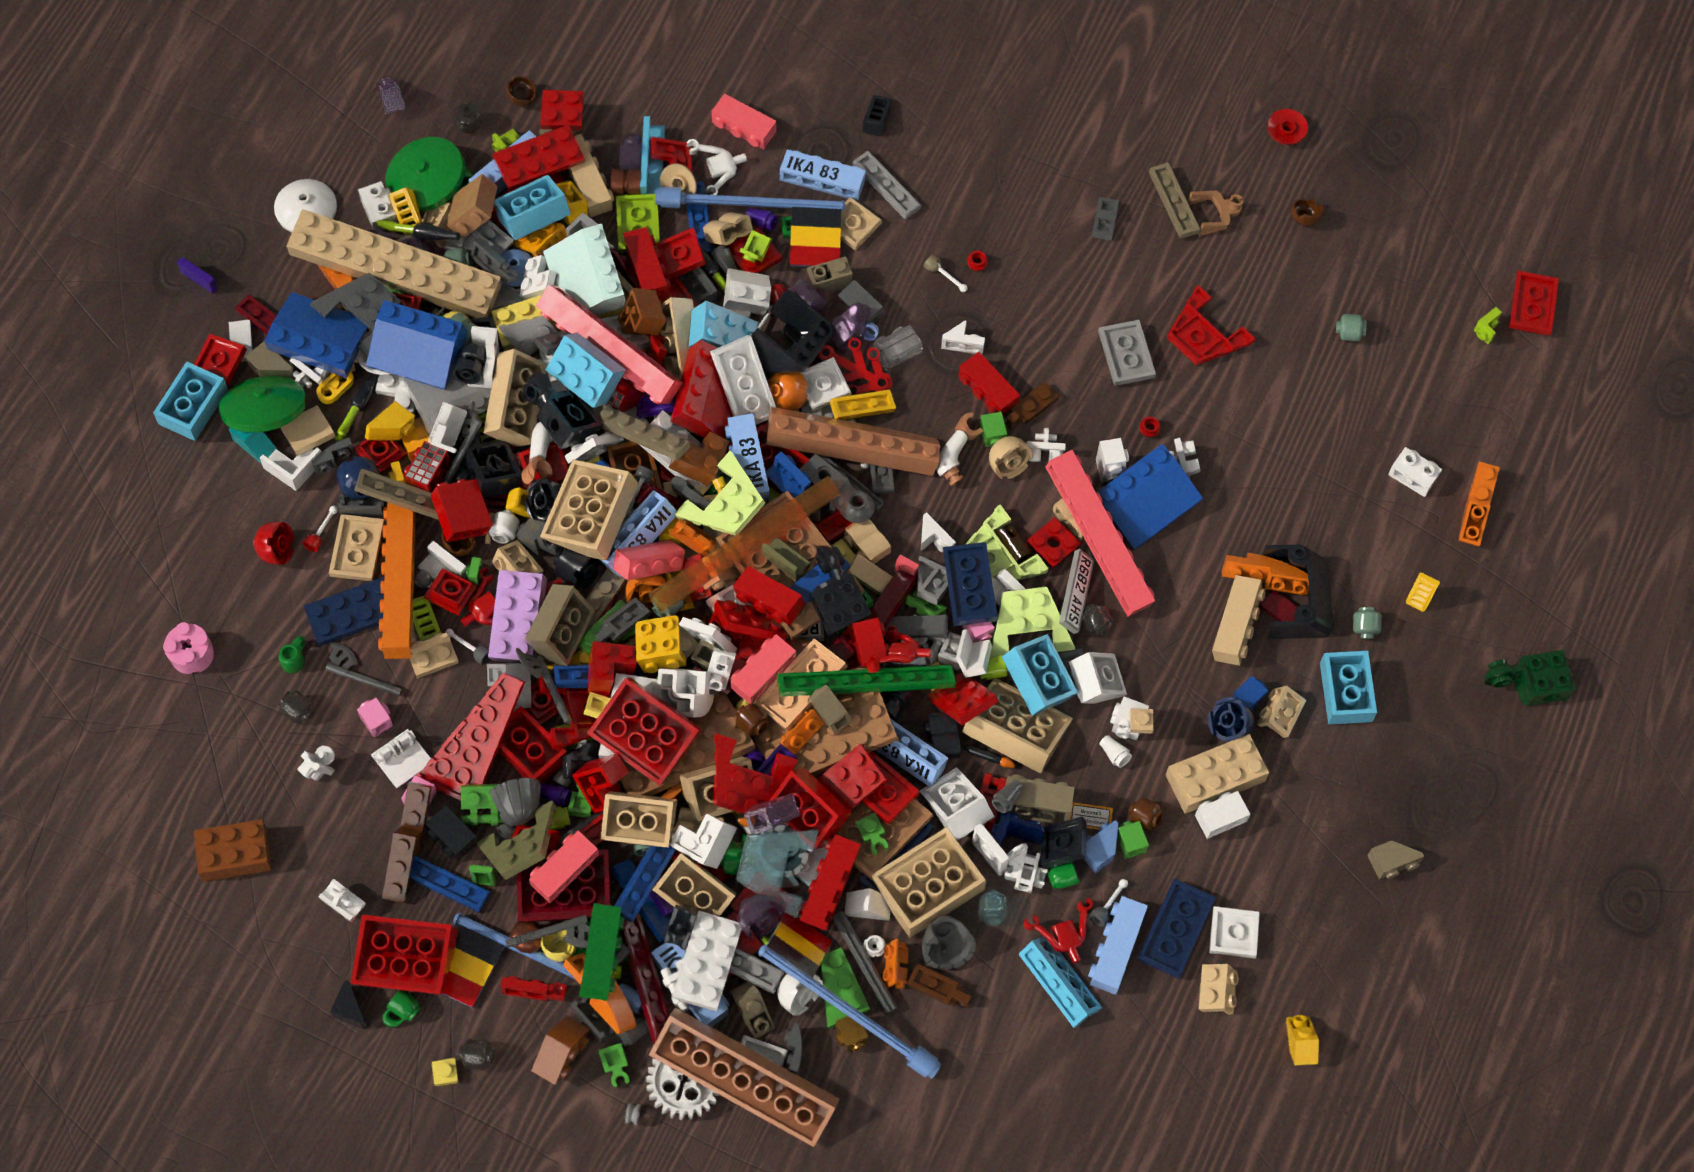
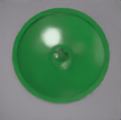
(428, 167)
(262, 404)

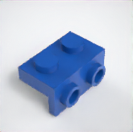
(787, 476)

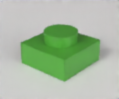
(473, 571)

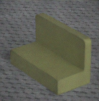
(785, 558)

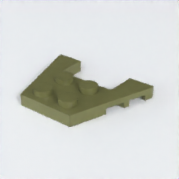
(522, 850)

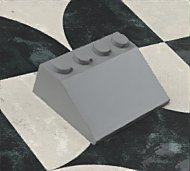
(430, 399)

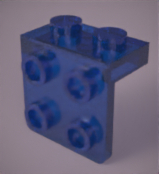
(1018, 828)

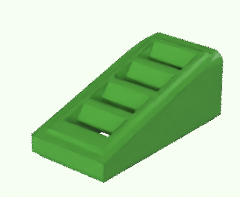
(483, 875)

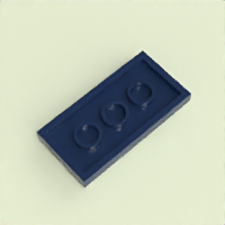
(970, 584)
(346, 612)
(1176, 928)

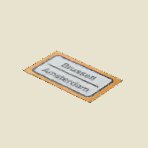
(1094, 815)

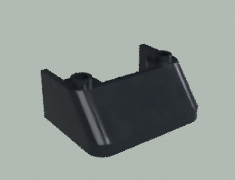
(803, 328)
(1312, 619)

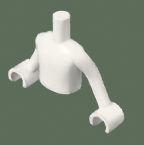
(720, 165)

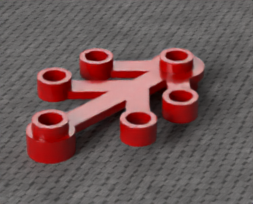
(859, 369)

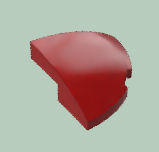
(656, 349)

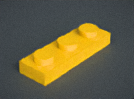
(862, 405)

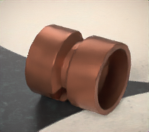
(625, 182)

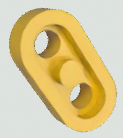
(333, 385)

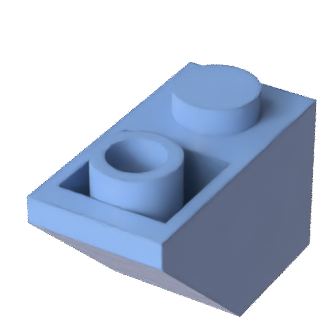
(1101, 847)

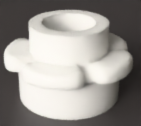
(878, 941)

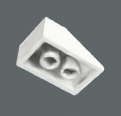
(957, 803)

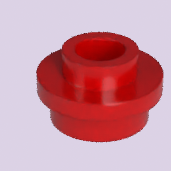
(977, 256)
(1150, 421)

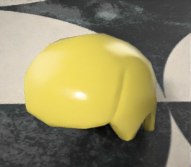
(556, 948)

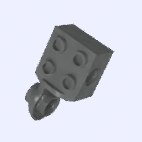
(818, 469)

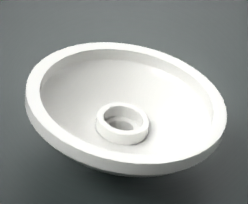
(289, 204)

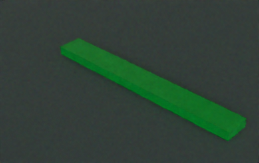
(863, 681)

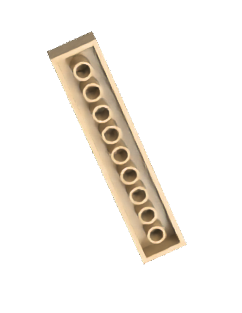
(394, 264)

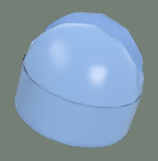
(869, 335)

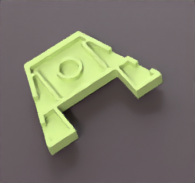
(732, 506)
(998, 554)
(1028, 612)

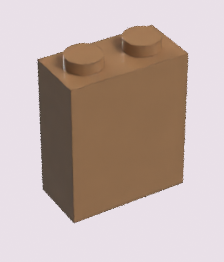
(472, 206)

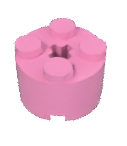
(188, 648)

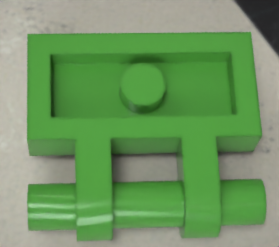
(479, 797)

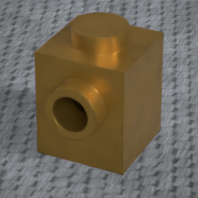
(850, 1034)

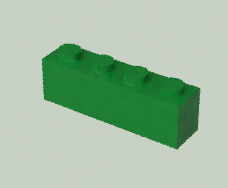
(600, 952)

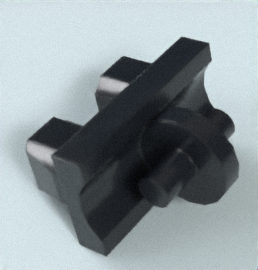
(681, 926)

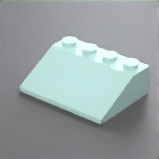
(587, 270)

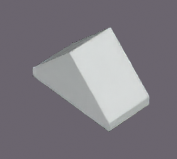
(867, 904)

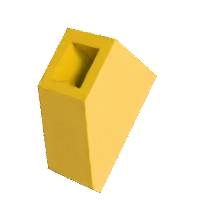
(1302, 1040)

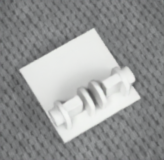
(401, 758)

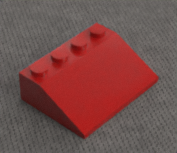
(701, 398)
(644, 731)
(403, 954)

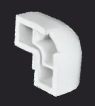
(685, 691)

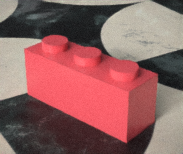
(743, 121)
(648, 559)
(762, 669)
(563, 866)

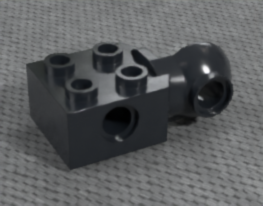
(561, 413)
(491, 466)
(839, 598)

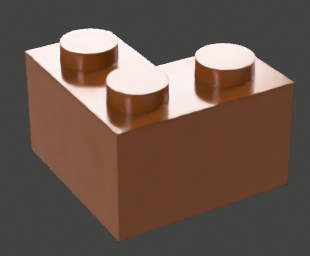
(642, 313)
(702, 461)
(559, 1049)

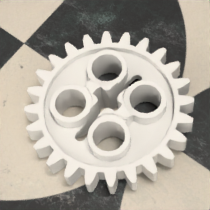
(664, 1075)

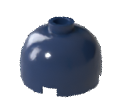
(348, 474)
(1230, 719)

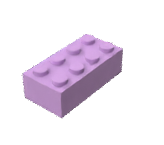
(515, 609)

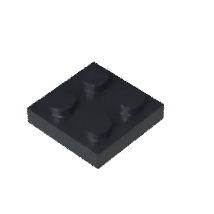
(1064, 843)

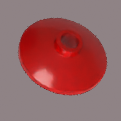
(1289, 120)

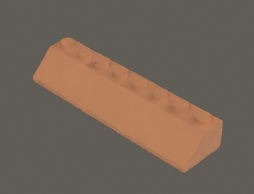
(852, 441)
(744, 1077)

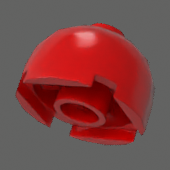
(274, 542)

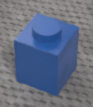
(1251, 692)

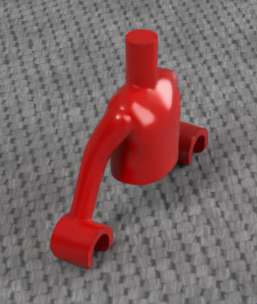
(481, 607)
(899, 651)
(1065, 936)

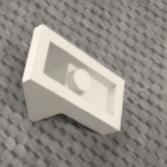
(958, 341)
(934, 533)
(949, 650)

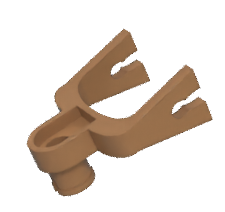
(1226, 208)

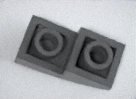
(326, 459)
(794, 1044)

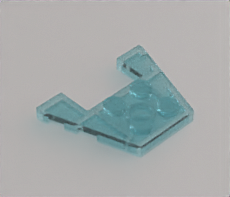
(765, 862)

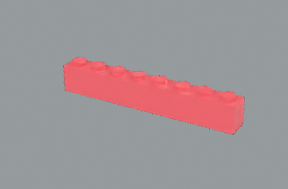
(639, 367)
(1100, 533)

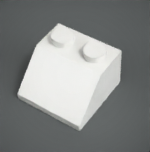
(747, 291)
(1097, 677)

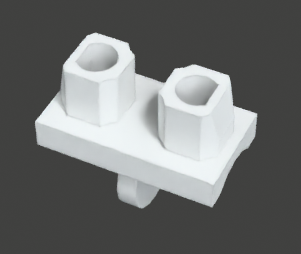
(302, 378)
(1054, 449)
(1185, 449)
(720, 669)
(316, 764)
(342, 900)

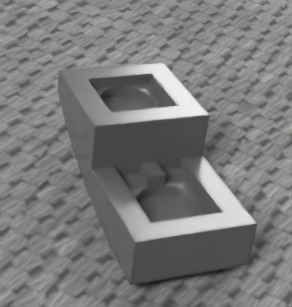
(1105, 218)

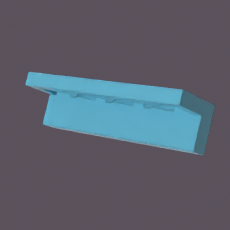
(650, 168)
(1057, 981)

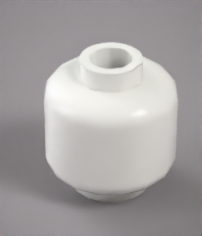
(504, 527)

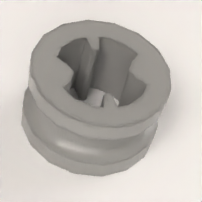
(632, 1113)

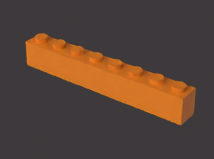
(398, 582)

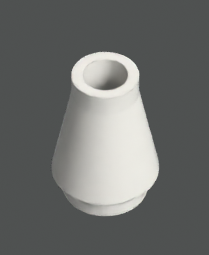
(1117, 753)

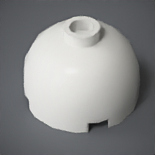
(795, 995)

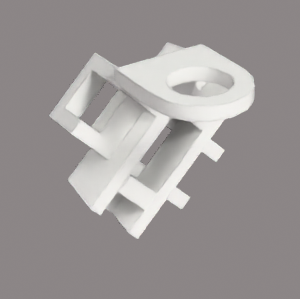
(1022, 873)

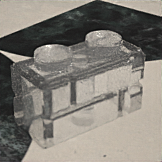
(897, 347)

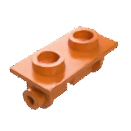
(693, 537)
(802, 732)
(895, 954)

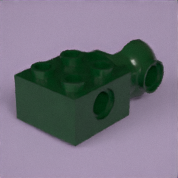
(1536, 677)

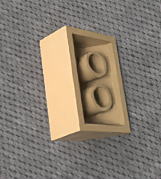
(699, 789)
(638, 819)

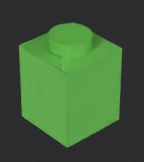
(992, 427)
(1132, 839)

